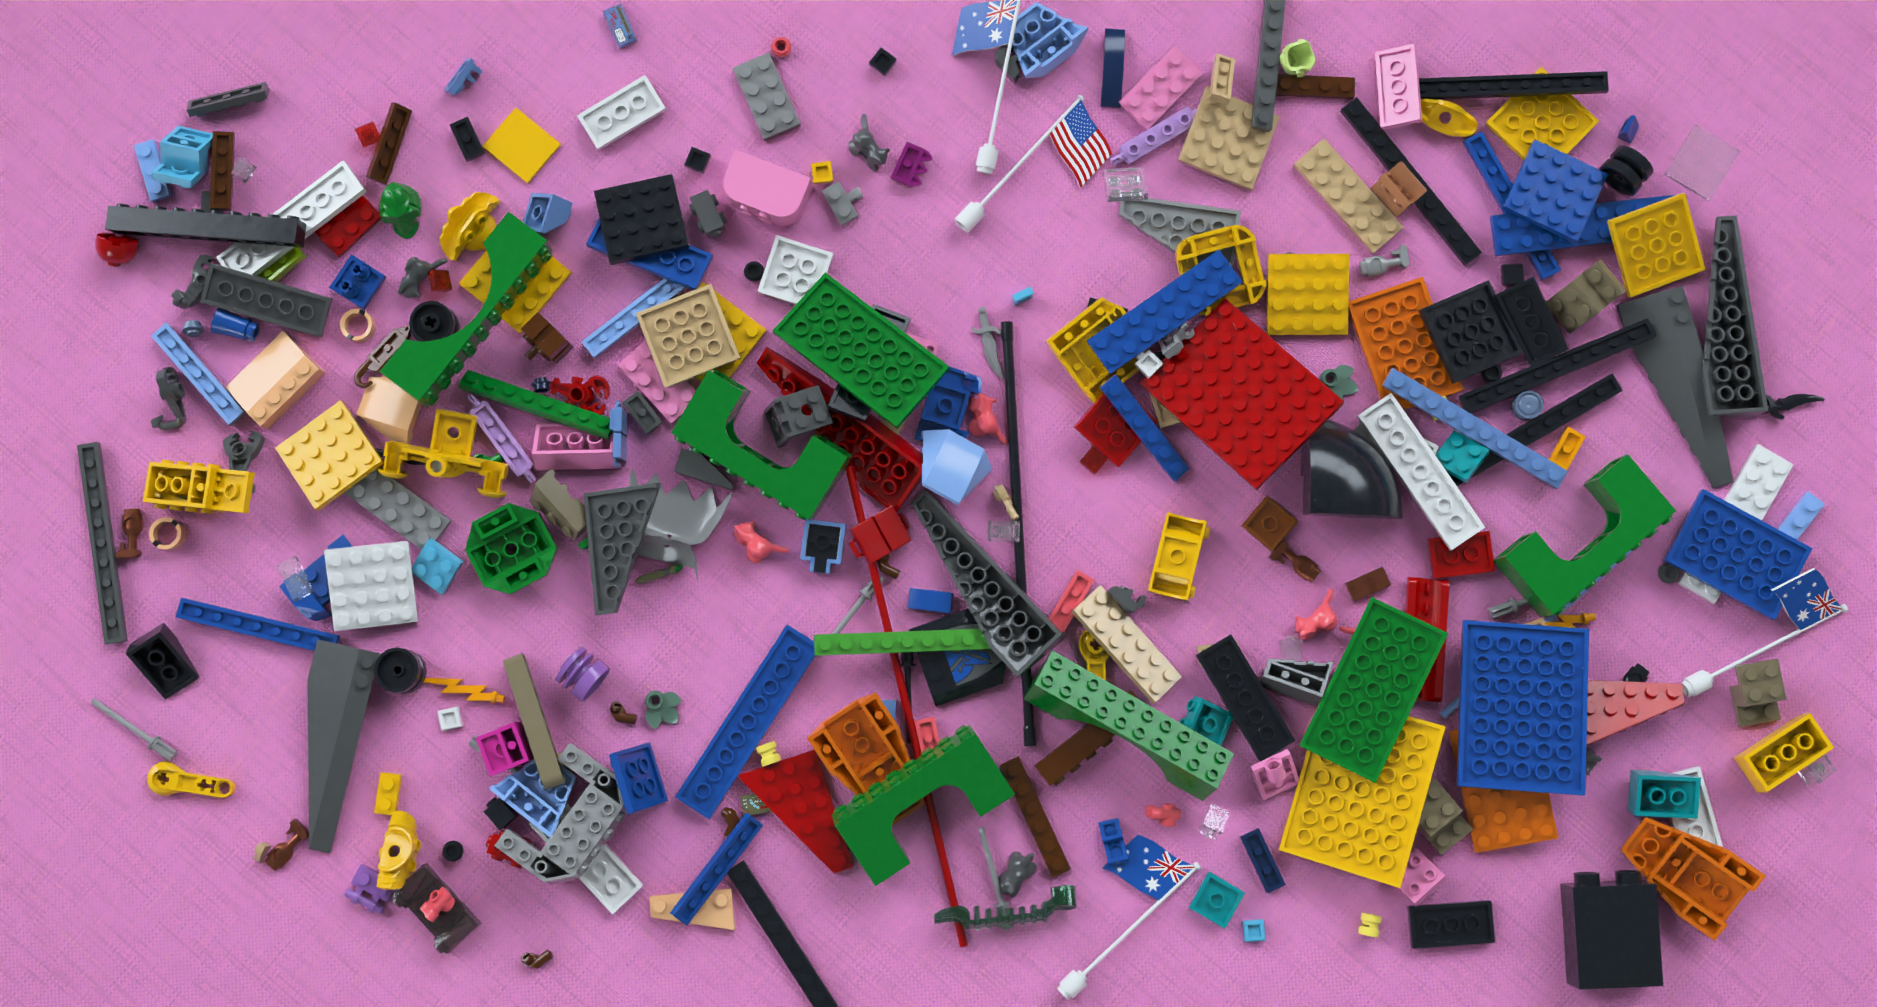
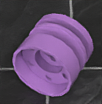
(582, 674)

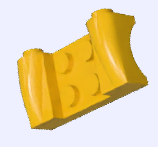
(1178, 557)

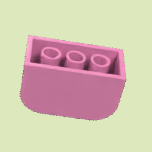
(766, 189)

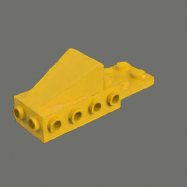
(198, 487)

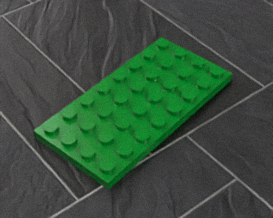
(861, 350)
(1373, 689)

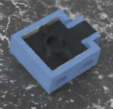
(823, 545)

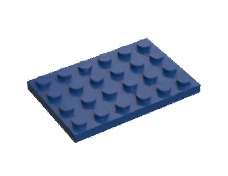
(1736, 553)

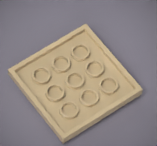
(1224, 143)
(688, 336)

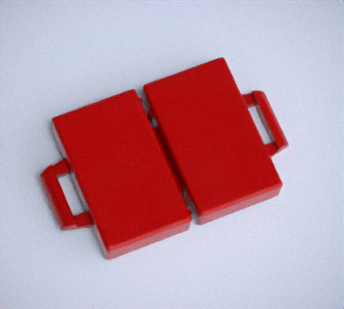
(879, 535)

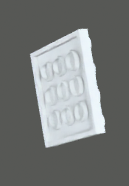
(371, 585)

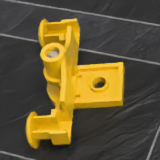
(447, 454)

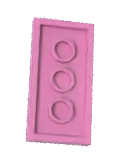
(1398, 86)
(1160, 87)
(643, 372)

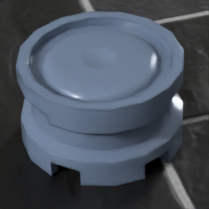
(1527, 405)

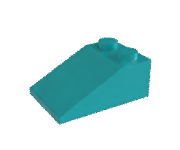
(1663, 794)

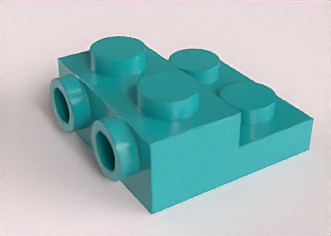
(1207, 719)

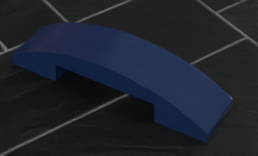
(1113, 68)

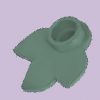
(1342, 383)
(664, 710)

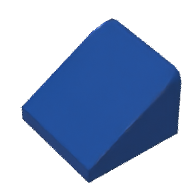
(1629, 129)

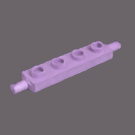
(1155, 136)
(502, 438)

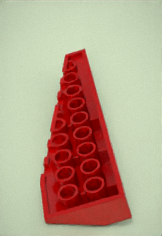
(881, 459)

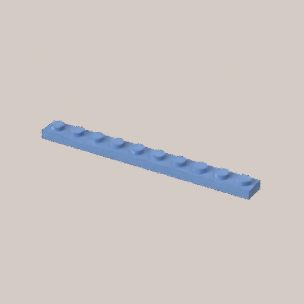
(1474, 428)

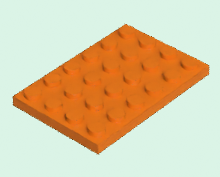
(1397, 338)
(1505, 816)

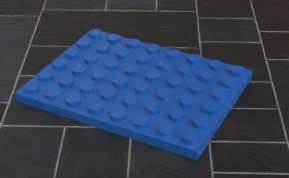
(1523, 707)

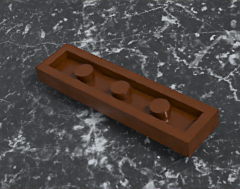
(1315, 86)
(389, 143)
(221, 168)

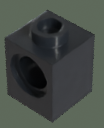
(500, 813)

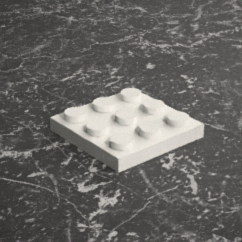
(793, 269)

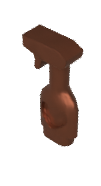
(131, 527)
(1301, 564)
(284, 851)

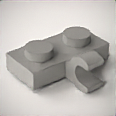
(841, 202)
(1172, 343)

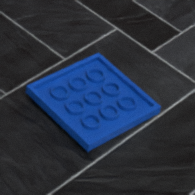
(1554, 191)

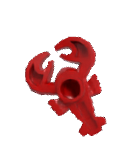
(583, 393)

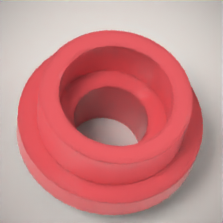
(781, 41)

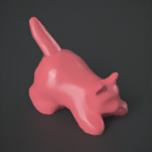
(984, 421)
(756, 545)
(1321, 619)

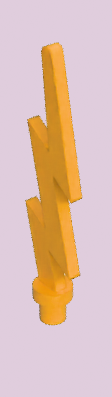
(1583, 618)
(453, 687)

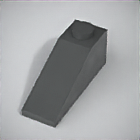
(698, 468)

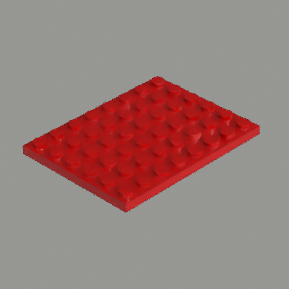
(1242, 394)

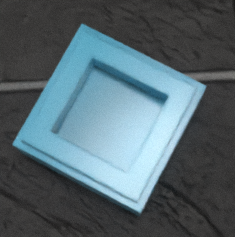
(1022, 296)
(1253, 930)

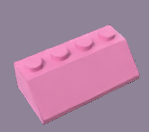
(570, 448)

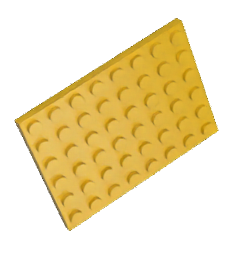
(1363, 823)

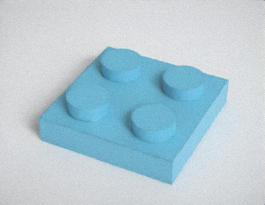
(436, 566)

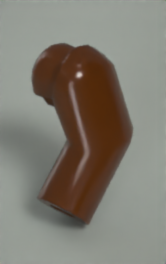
(886, 569)
(620, 714)
(731, 818)
(536, 961)

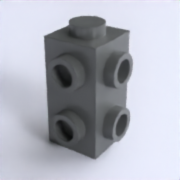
(710, 220)

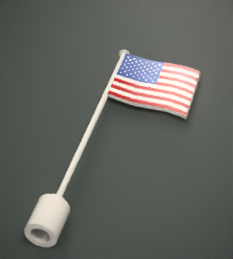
(1076, 142)

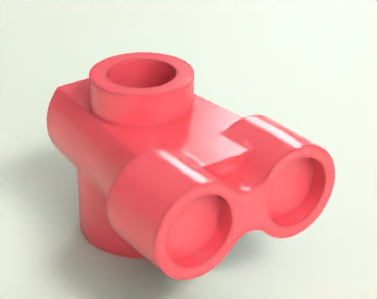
(1166, 814)
(438, 901)

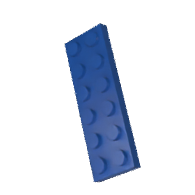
(681, 266)

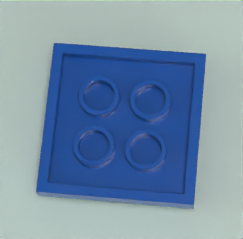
(638, 778)

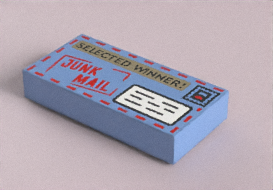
(619, 25)

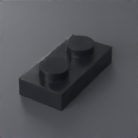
(467, 139)

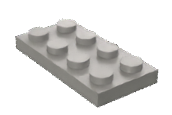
(766, 96)

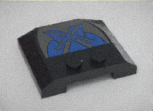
(961, 672)

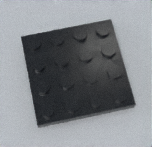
(641, 219)
(1470, 332)

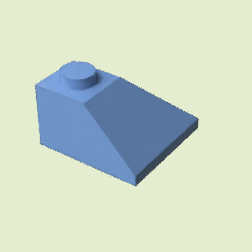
(546, 212)

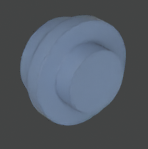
(193, 328)

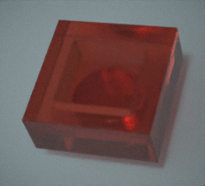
(367, 134)
(440, 280)
(1093, 460)

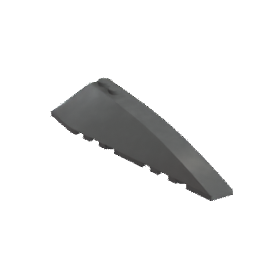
(1731, 352)
(1675, 369)
(1003, 611)
(337, 704)

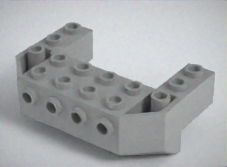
(582, 830)

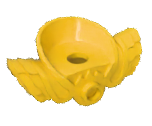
(468, 225)
(396, 869)

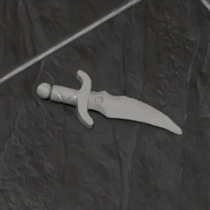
(988, 341)

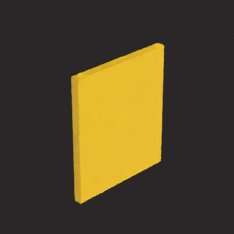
(521, 145)

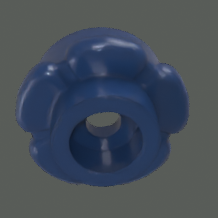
(541, 385)

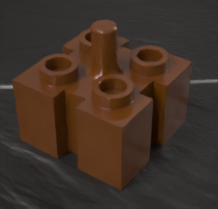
(545, 339)

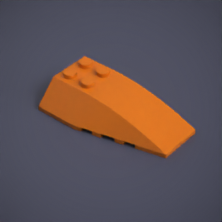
(862, 746)
(1691, 874)

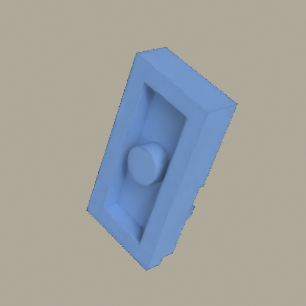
(456, 83)

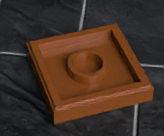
(1269, 523)

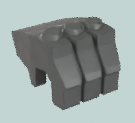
(1013, 65)
(1122, 597)

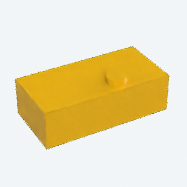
(1783, 752)

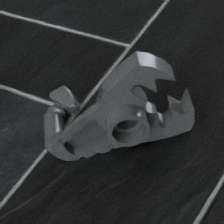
(195, 289)
(172, 392)
(242, 453)

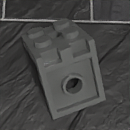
(787, 419)

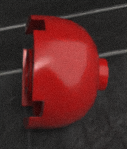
(116, 249)

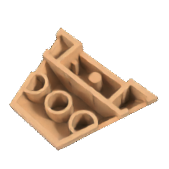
(389, 410)

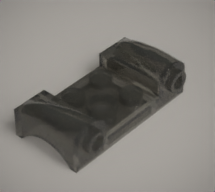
(449, 927)

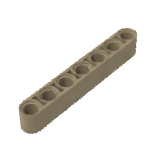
(534, 721)

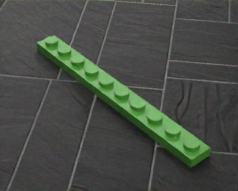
(899, 642)

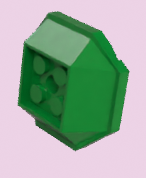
(490, 542)

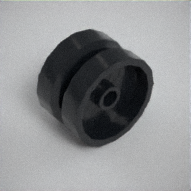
(1626, 170)
(432, 313)
(402, 681)

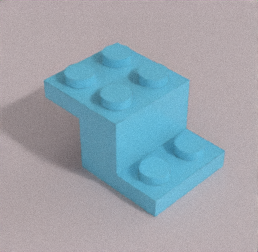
(183, 157)

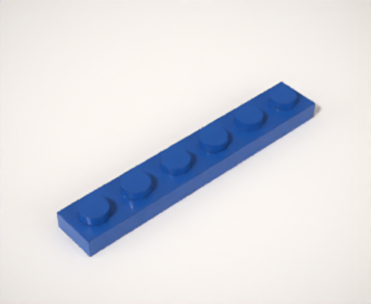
(1144, 428)
(716, 869)

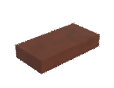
(1367, 584)

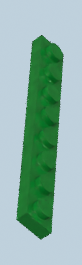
(536, 404)

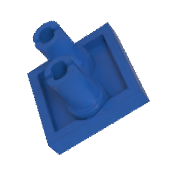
(357, 282)

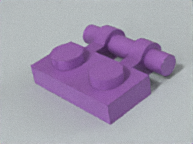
(366, 880)

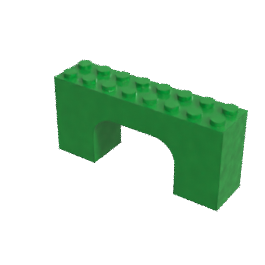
(710, 430)
(1632, 513)
(869, 817)

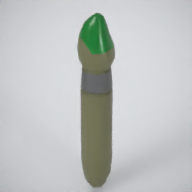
(673, 569)

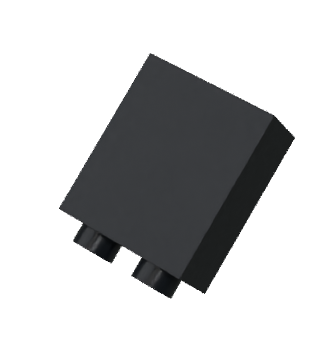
(1611, 931)

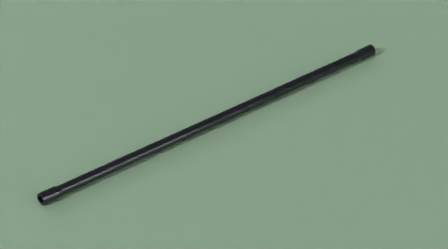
(1007, 338)

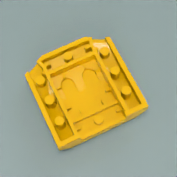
(1077, 357)

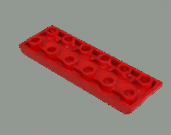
(1429, 602)

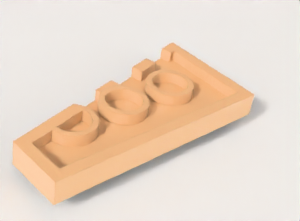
(715, 912)

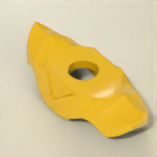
(1460, 124)

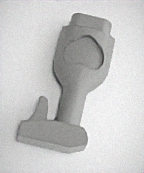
(1378, 265)

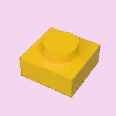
(822, 172)

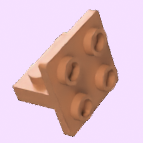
(1398, 189)

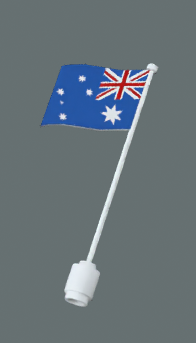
(984, 28)
(1806, 604)
(1149, 871)

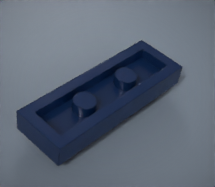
(1262, 860)

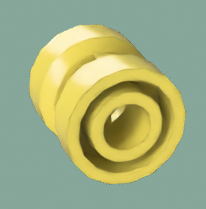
(768, 753)
(1370, 924)

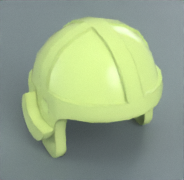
(1297, 58)

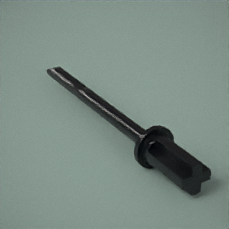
(907, 662)

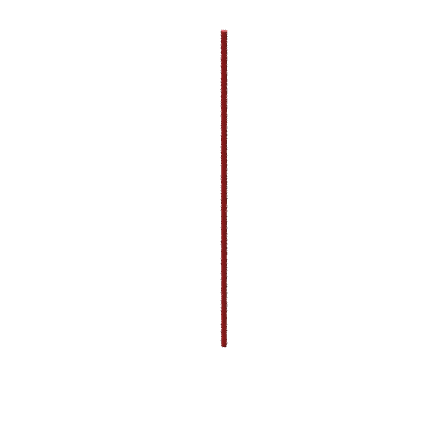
(908, 712)

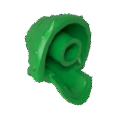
(400, 207)

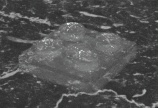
(1125, 184)

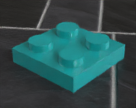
(1461, 456)
(1216, 899)

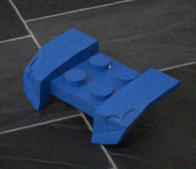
(948, 402)
(314, 604)

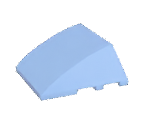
(1044, 40)
(952, 464)
(529, 798)

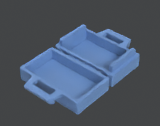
(619, 425)

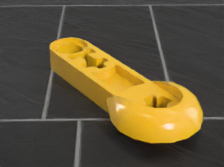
(1094, 659)
(184, 781)

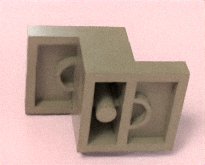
(1585, 296)
(1757, 692)
(1442, 819)

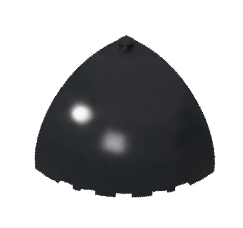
(1347, 476)

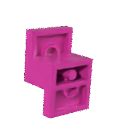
(505, 748)

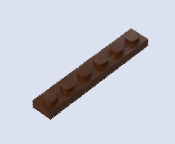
(1035, 817)

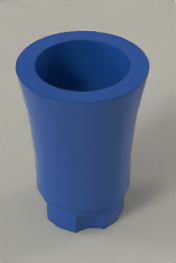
(234, 325)

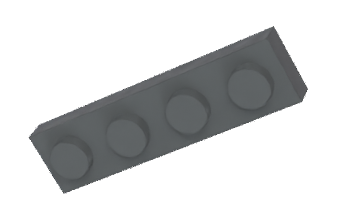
(227, 99)

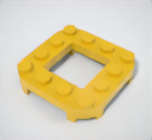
(1247, 258)

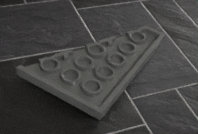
(615, 532)

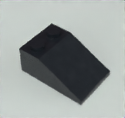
(162, 661)

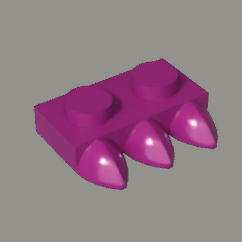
(909, 164)

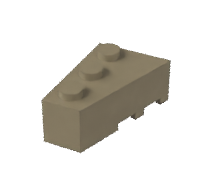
(559, 506)

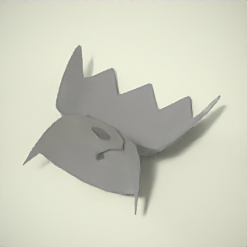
(682, 518)

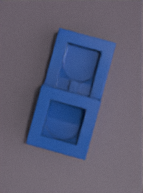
(930, 600)
(1113, 841)

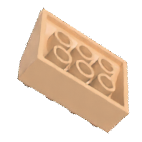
(275, 380)

